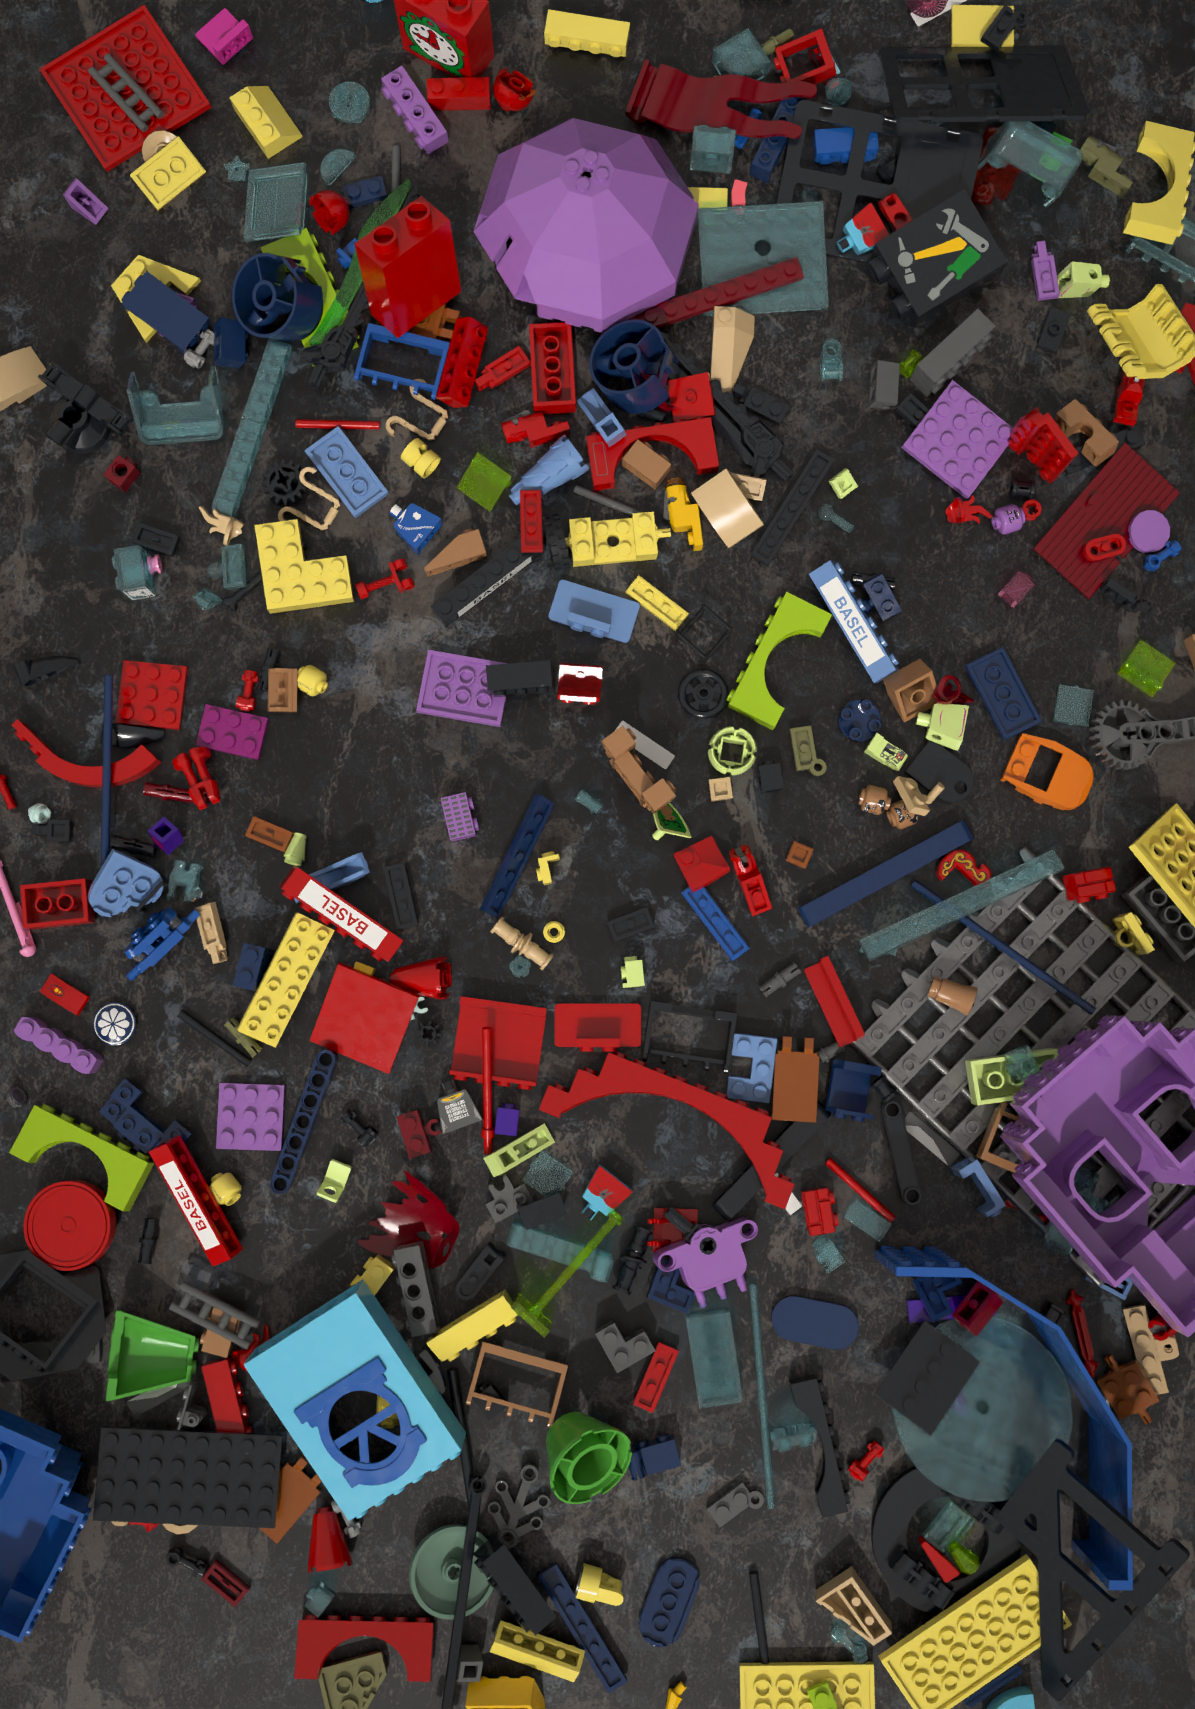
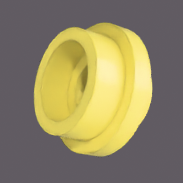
(554, 924)

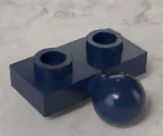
(880, 597)

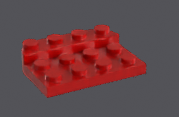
(1043, 443)

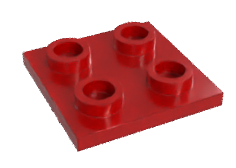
(664, 1231)

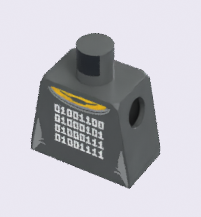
(457, 1108)

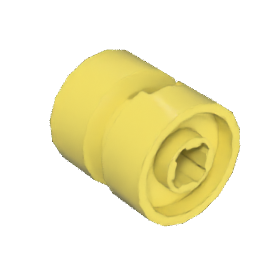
(423, 460)

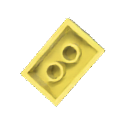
(265, 119)

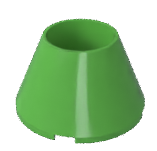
(585, 1457)

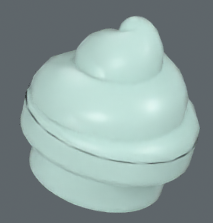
(39, 813)

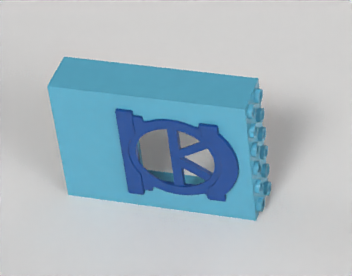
(344, 1350)

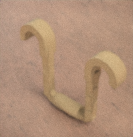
(436, 428)
(330, 515)

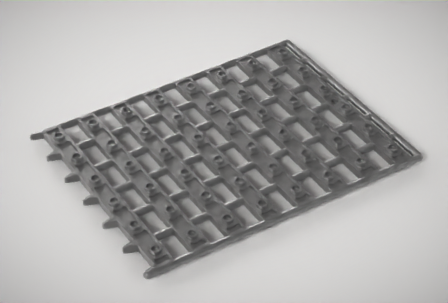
(1014, 1018)

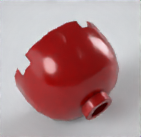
(513, 90)
(330, 210)

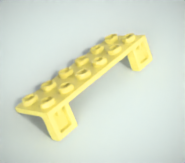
(285, 979)

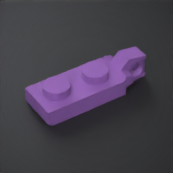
(1044, 273)

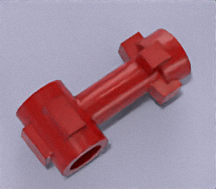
(246, 701)
(858, 1469)

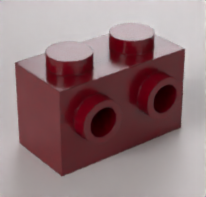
(977, 1308)

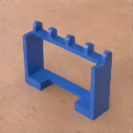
(380, 333)

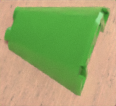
(147, 1356)

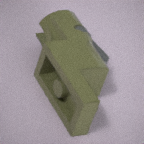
(1105, 164)

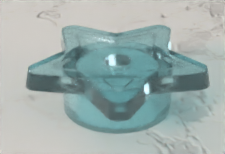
(236, 175)

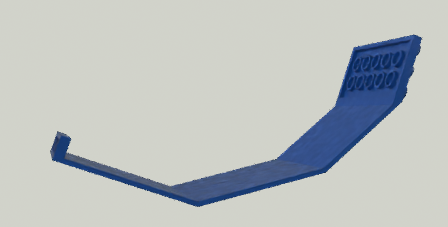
(1108, 1444)

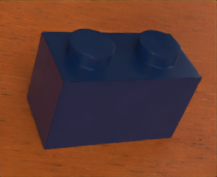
(229, 343)

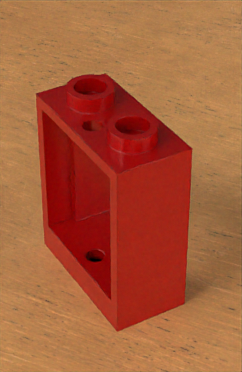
(814, 76)

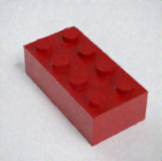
(552, 368)

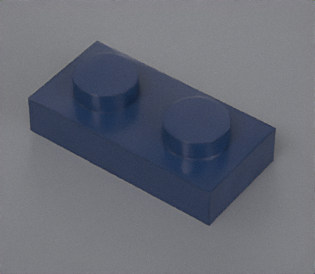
(365, 191)

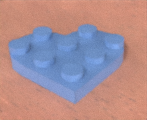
(122, 884)

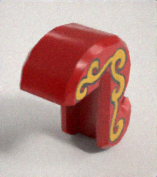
(964, 863)

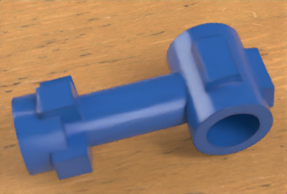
(1153, 562)

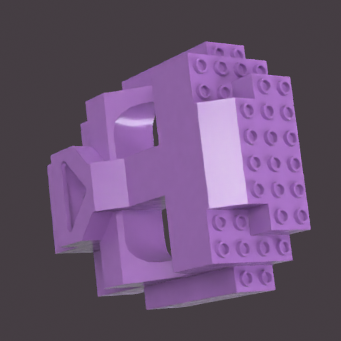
(1092, 1103)

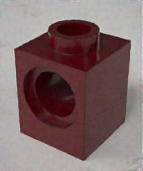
(125, 481)

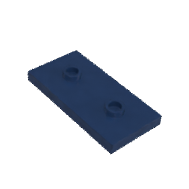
(1003, 693)

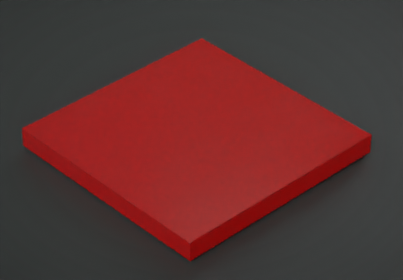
(364, 1018)

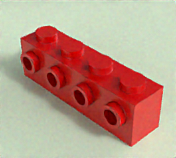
(462, 362)

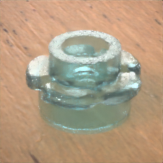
(525, 967)

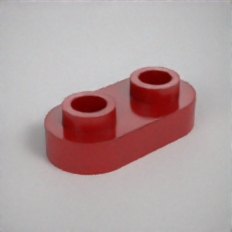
(1103, 548)

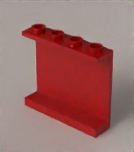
(515, 1041)

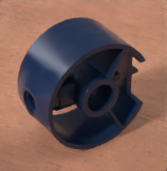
(265, 292)
(632, 353)

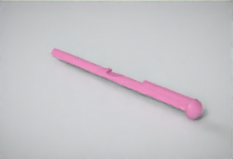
(15, 911)

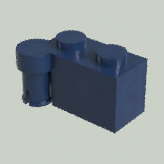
(653, 1456)

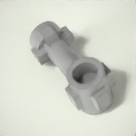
(195, 358)
(353, 1527)

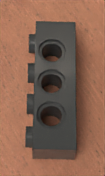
(415, 1254)

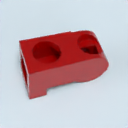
(894, 211)

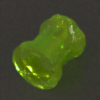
(907, 370)

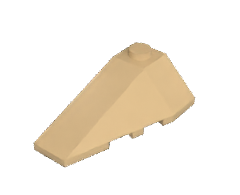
(730, 344)

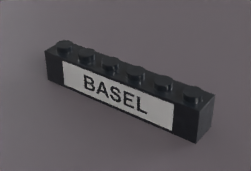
(482, 583)

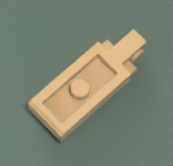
(212, 932)

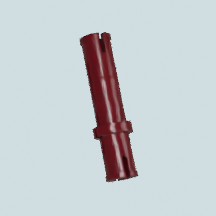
(167, 792)

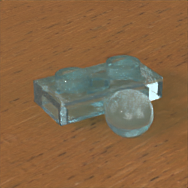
(231, 568)

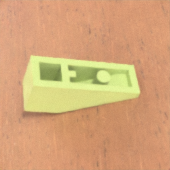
(519, 1150)

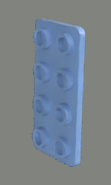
(594, 611)

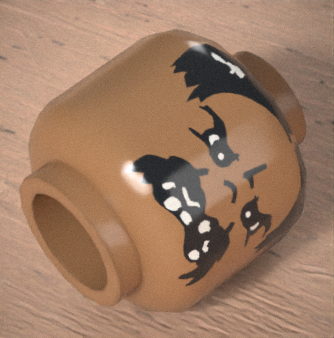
(874, 799)
(899, 815)

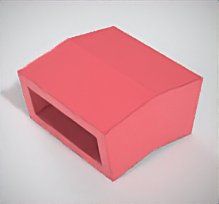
(738, 193)

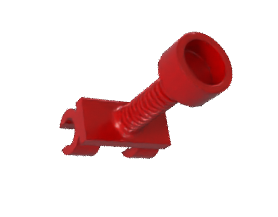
(398, 565)

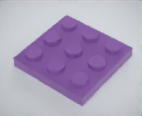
(250, 1116)

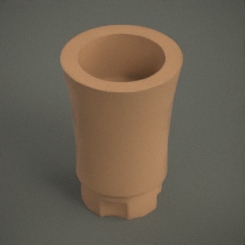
(953, 994)

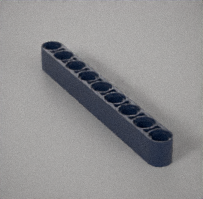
(886, 873)

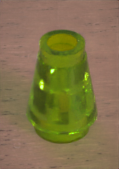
(964, 1558)

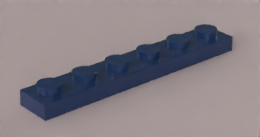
(517, 856)
(582, 1628)

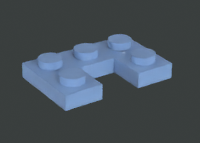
(758, 1085)

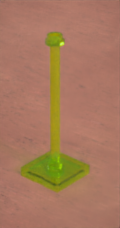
(533, 1312)

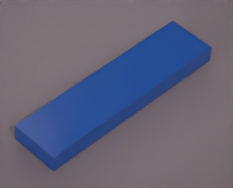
(716, 922)

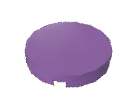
(1149, 531)

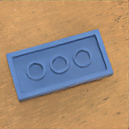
(346, 472)

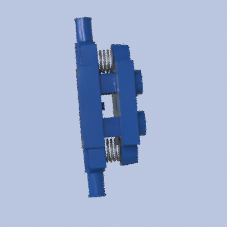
(143, 938)

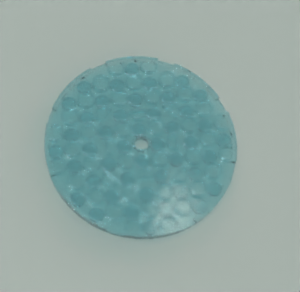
(1027, 1410)

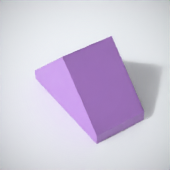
(84, 201)

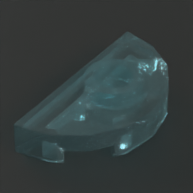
(334, 164)

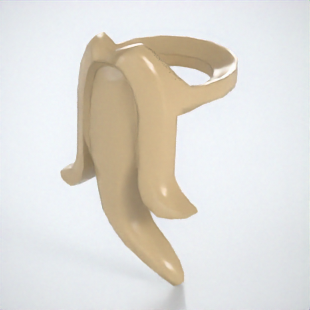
(222, 523)

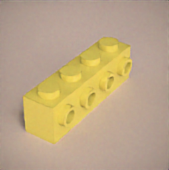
(587, 33)
(376, 1273)
(537, 1651)

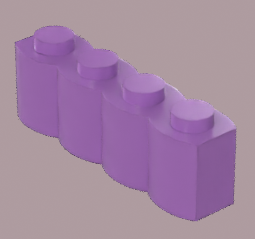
(62, 1048)

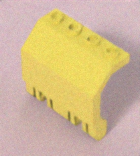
(1148, 335)

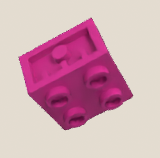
(224, 35)

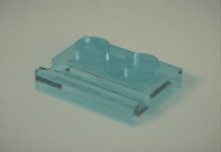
(948, 1526)

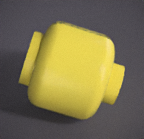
(311, 680)
(225, 1188)

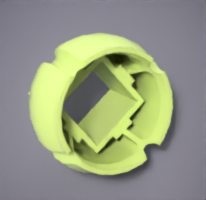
(732, 736)

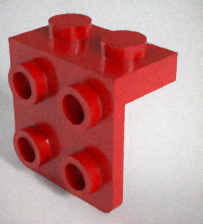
(579, 683)

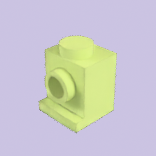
(632, 972)

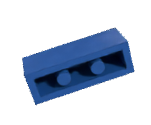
(836, 144)

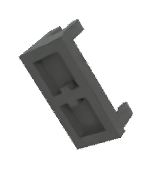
(884, 385)

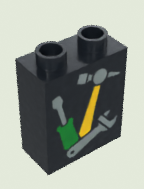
(937, 259)

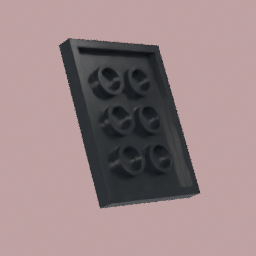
(927, 1378)

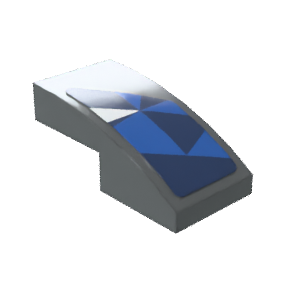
(437, 1374)

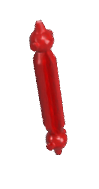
(1082, 1332)

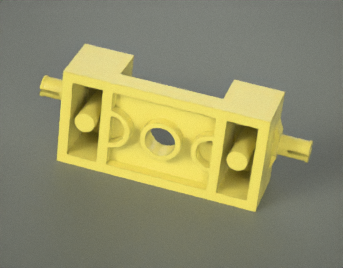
(636, 539)

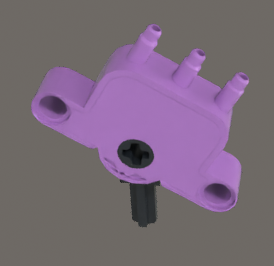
(710, 1265)

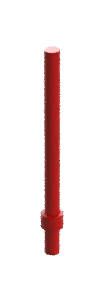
(487, 1130)

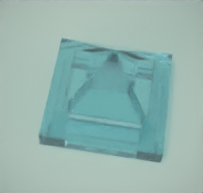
(206, 599)

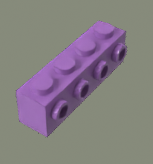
(414, 109)

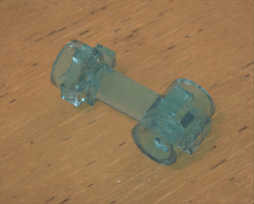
(859, 1650)

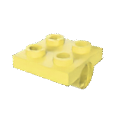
(1137, 939)

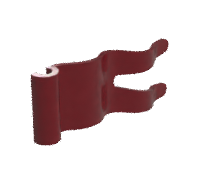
(689, 101)

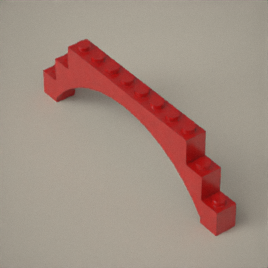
(744, 1124)

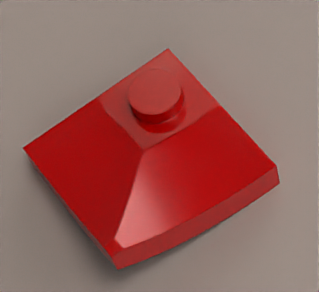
(701, 864)

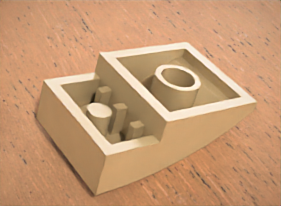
(19, 376)
(727, 508)

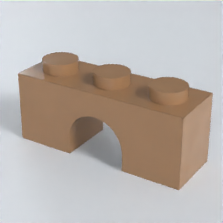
(1077, 419)

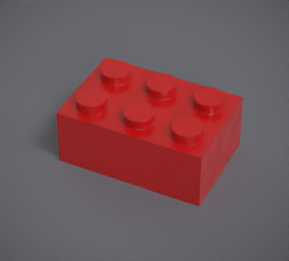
(56, 904)

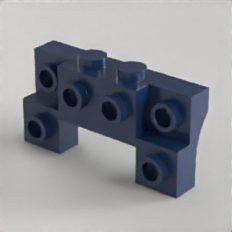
(136, 1124)

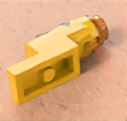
(681, 514)

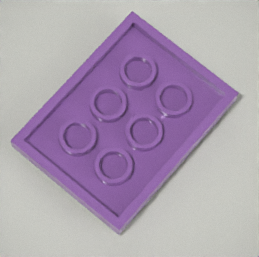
(458, 690)

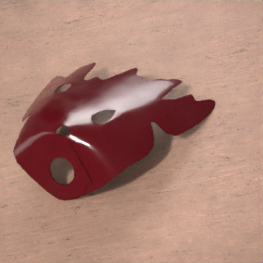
(411, 1217)

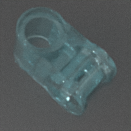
(831, 365)

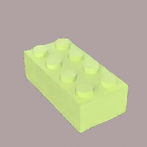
(990, 1080)

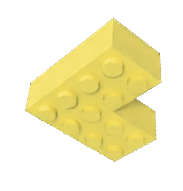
(293, 582)

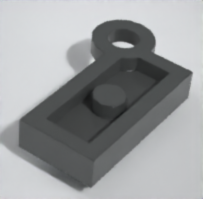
(733, 1503)

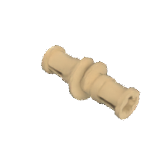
(522, 943)

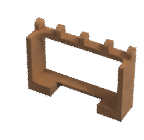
(989, 1135)
(524, 1358)

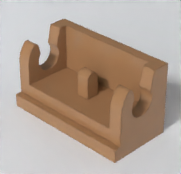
(282, 690)

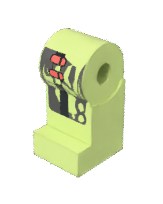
(886, 752)

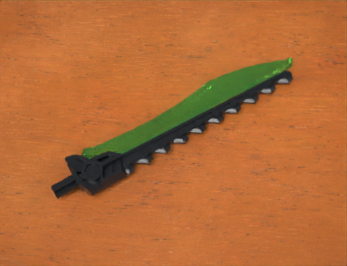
(333, 343)

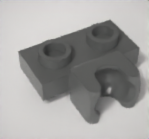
(506, 1198)

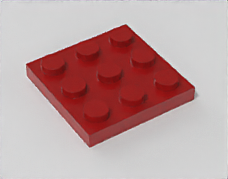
(152, 695)

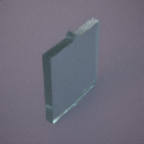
(1073, 705)
(547, 1175)

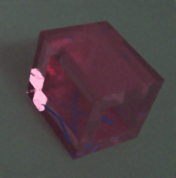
(1016, 588)

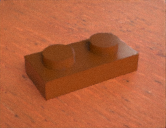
(269, 834)

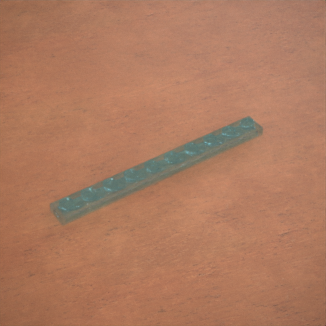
(961, 905)

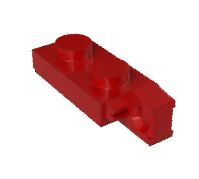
(503, 369)

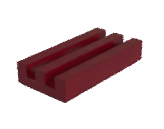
(231, 1576)

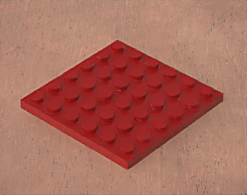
(152, 63)

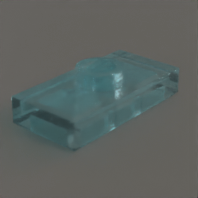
(867, 1220)

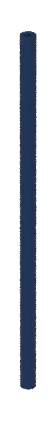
(106, 769)
(1011, 952)

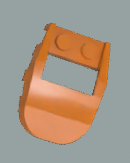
(1069, 782)

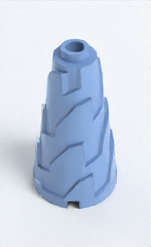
(552, 470)

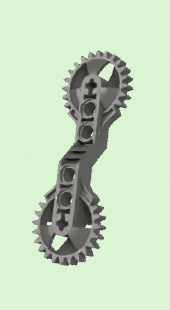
(1141, 747)

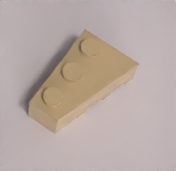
(855, 1605)

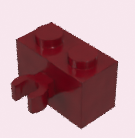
(416, 1133)

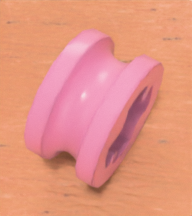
(154, 564)

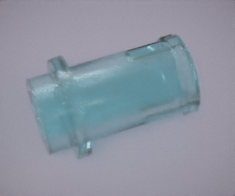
(589, 802)

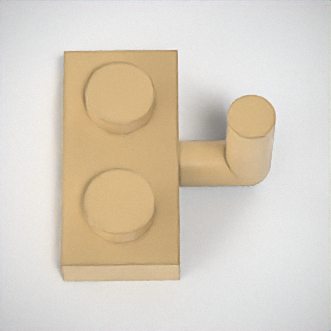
(912, 797)

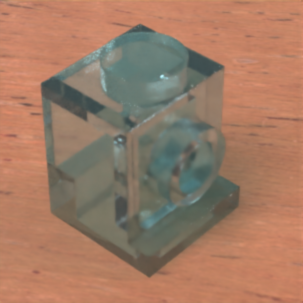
(827, 1254)

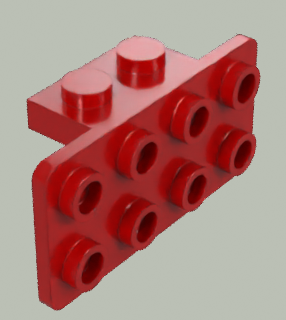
(597, 1026)

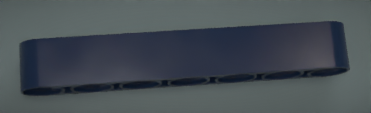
(296, 1129)

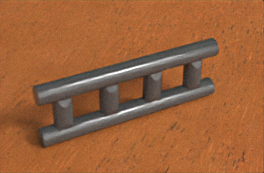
(139, 93)
(201, 1318)

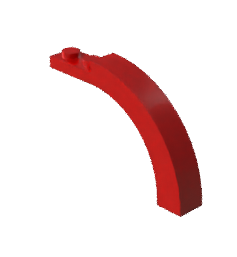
(122, 772)

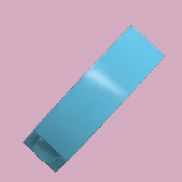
(1013, 1698)

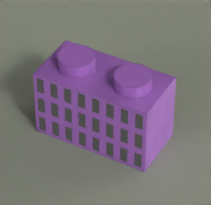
(459, 817)

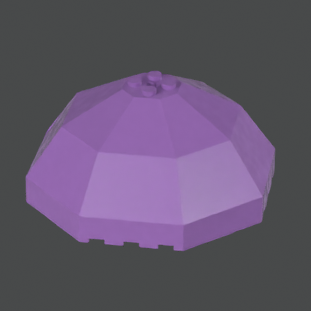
(586, 244)

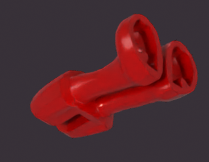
(207, 786)

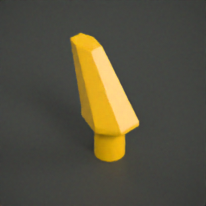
(674, 1696)

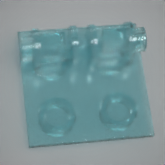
(805, 1438)

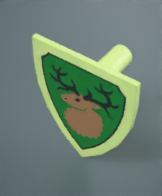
(670, 822)

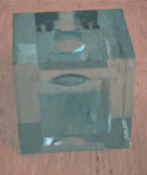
(319, 1598)

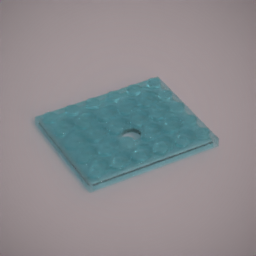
(792, 231)

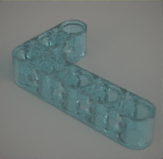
(560, 1249)

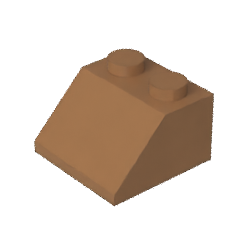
(911, 689)

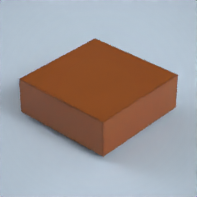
(799, 854)

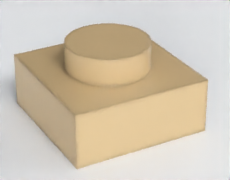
(720, 789)

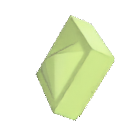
(843, 483)

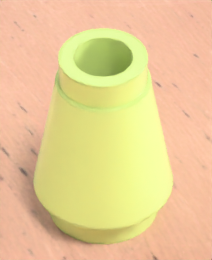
(296, 850)

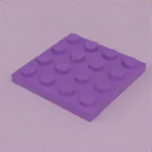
(959, 439)

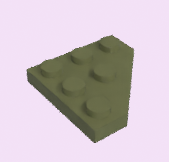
(352, 1681)

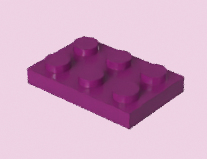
(232, 732)

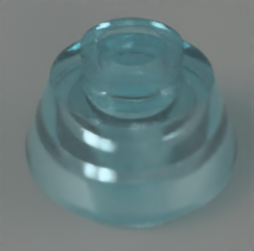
(838, 91)

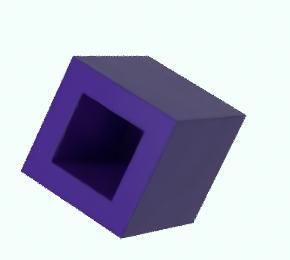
(165, 835)
(507, 1120)

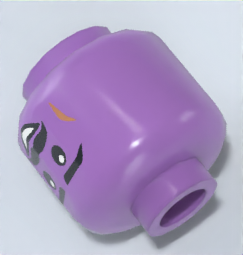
(1008, 519)

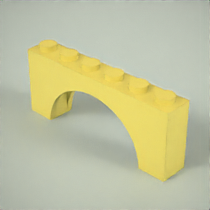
(1172, 152)

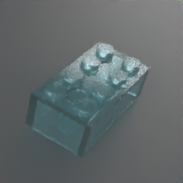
(713, 1358)

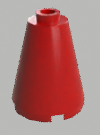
(425, 978)
(327, 1542)

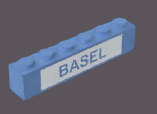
(853, 621)

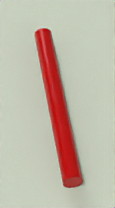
(332, 424)
(857, 1187)

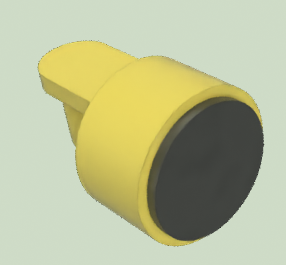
(598, 1586)

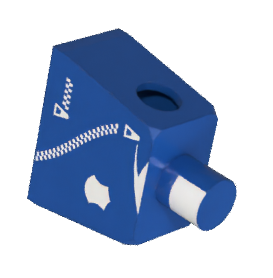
(415, 525)

